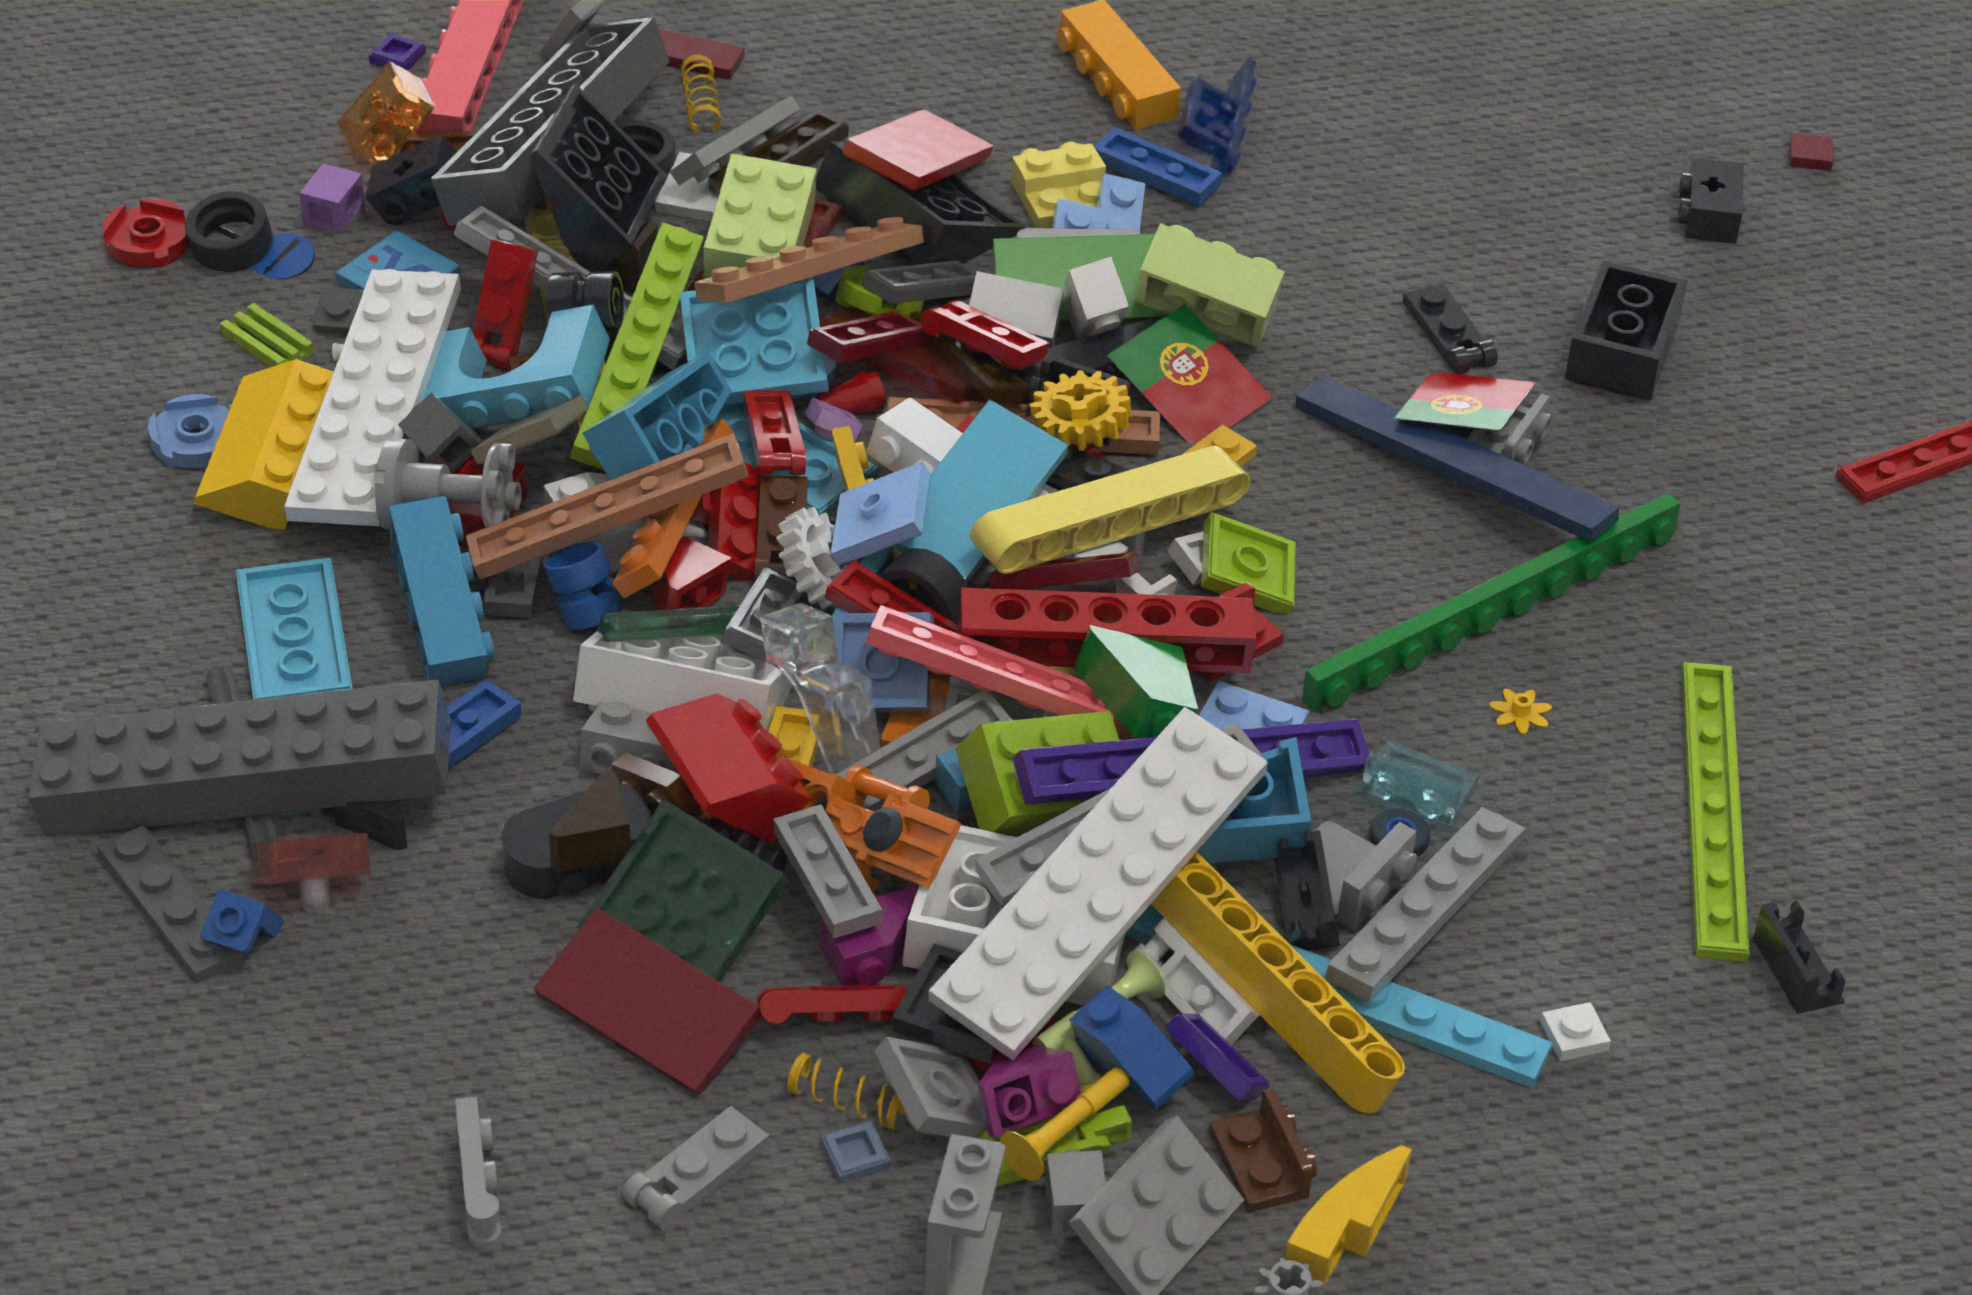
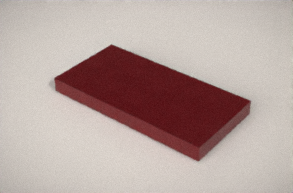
(648, 1001)

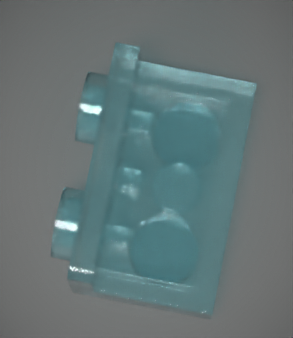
(1418, 782)

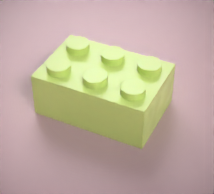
(759, 211)
(1216, 283)

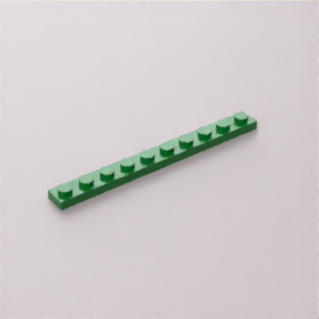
(1487, 603)

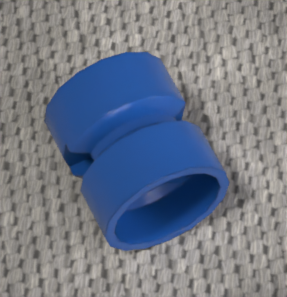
(581, 578)

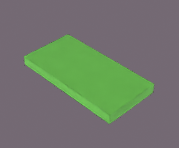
(1050, 259)

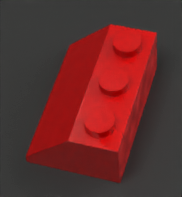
(730, 762)

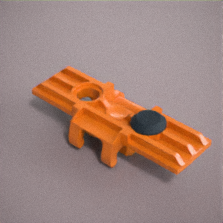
(895, 839)

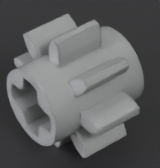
(1287, 1279)

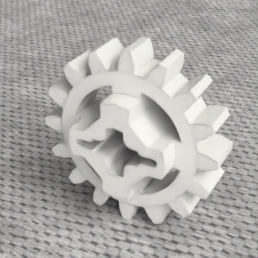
(808, 555)

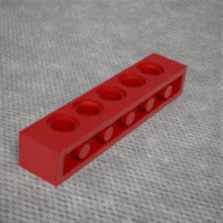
(1052, 624)

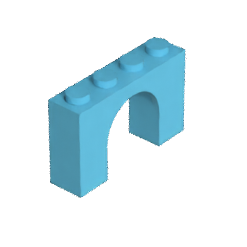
(557, 372)

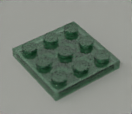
(690, 891)

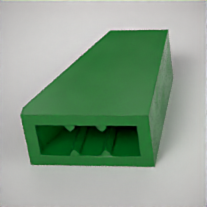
(1136, 679)

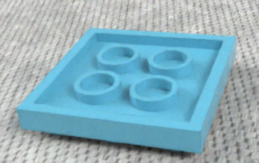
(759, 339)

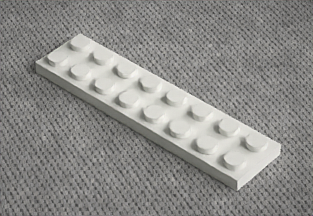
(371, 391)
(1097, 883)

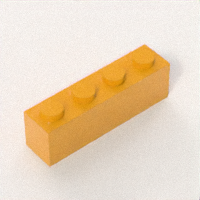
(1119, 64)

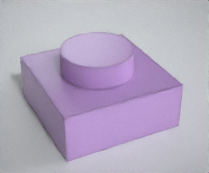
(830, 417)

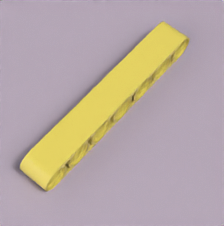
(1109, 509)

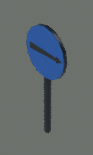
(287, 257)

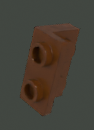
(1265, 1154)

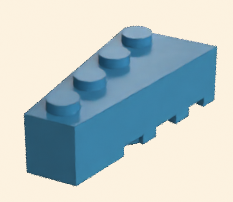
(660, 419)
(438, 591)
(1269, 812)

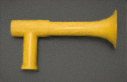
(1026, 1151)

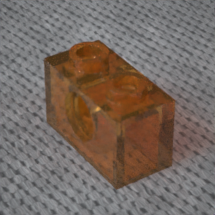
(386, 114)

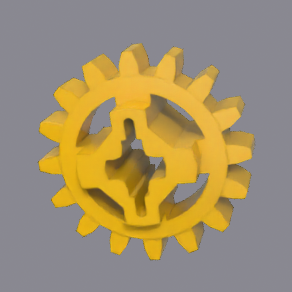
(1082, 409)

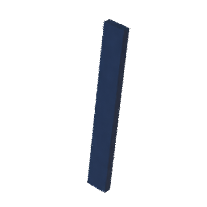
(1459, 459)

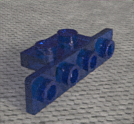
(1216, 118)

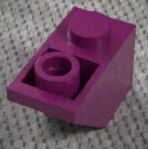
(1027, 1088)

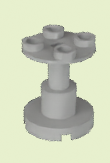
(413, 481)

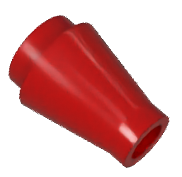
(857, 394)

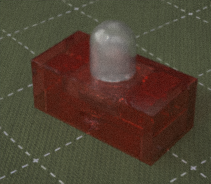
(312, 864)

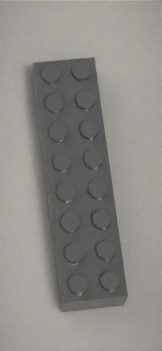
(495, 166)
(241, 759)

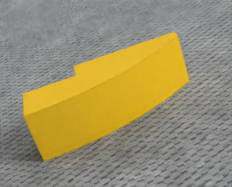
(1349, 1214)

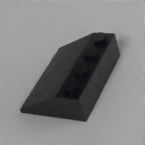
(594, 180)
(950, 221)

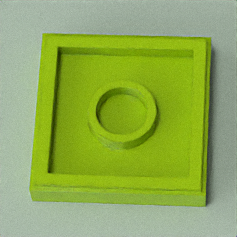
(1244, 554)

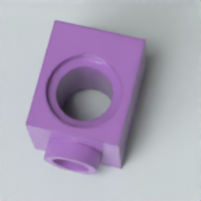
(332, 198)

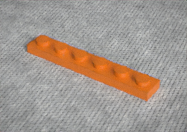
(659, 535)

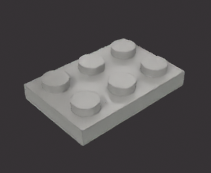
(1156, 1210)

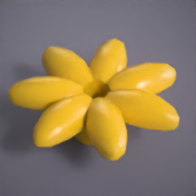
(1521, 710)

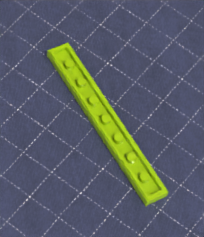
(1714, 813)

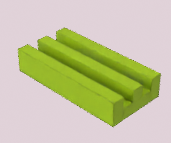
(271, 332)

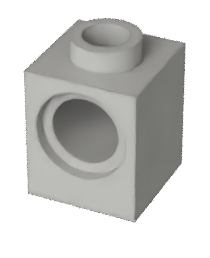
(1069, 1184)

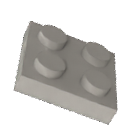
(934, 1087)

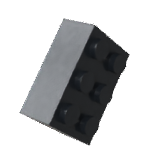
(1626, 329)

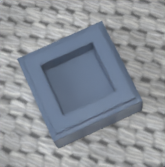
(855, 1152)

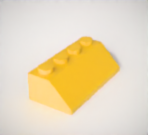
(264, 443)

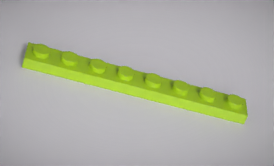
(642, 329)

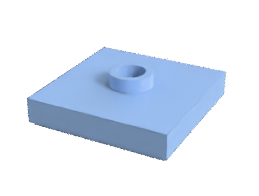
(880, 514)

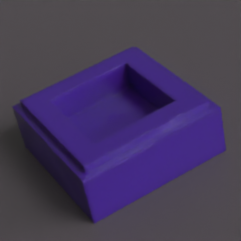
(397, 50)

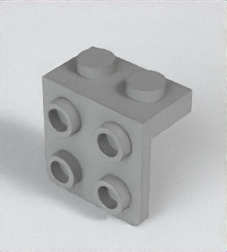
(1362, 872)

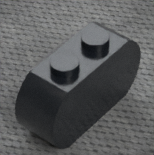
(528, 847)

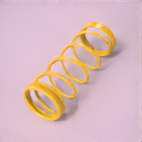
(709, 77)
(804, 1062)

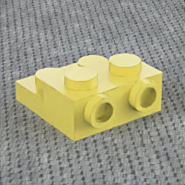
(1062, 173)

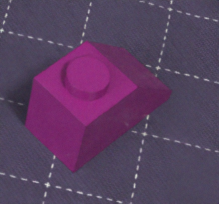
(874, 951)

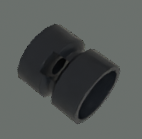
(598, 289)

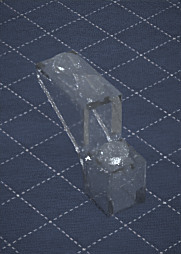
(833, 695)

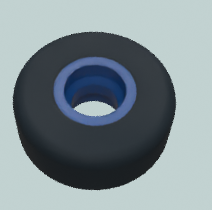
(1388, 819)

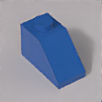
(1123, 1036)

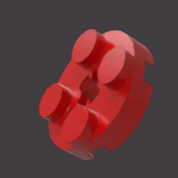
(128, 236)

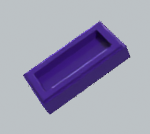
(1217, 1056)

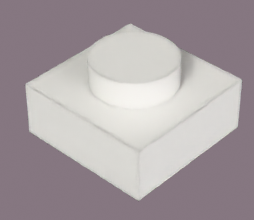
(1188, 554)
(1575, 1031)

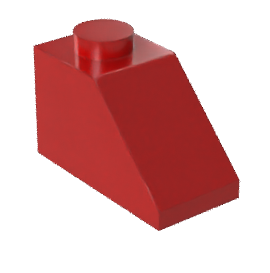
(692, 577)

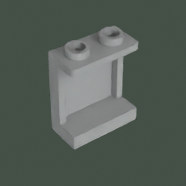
(960, 1221)

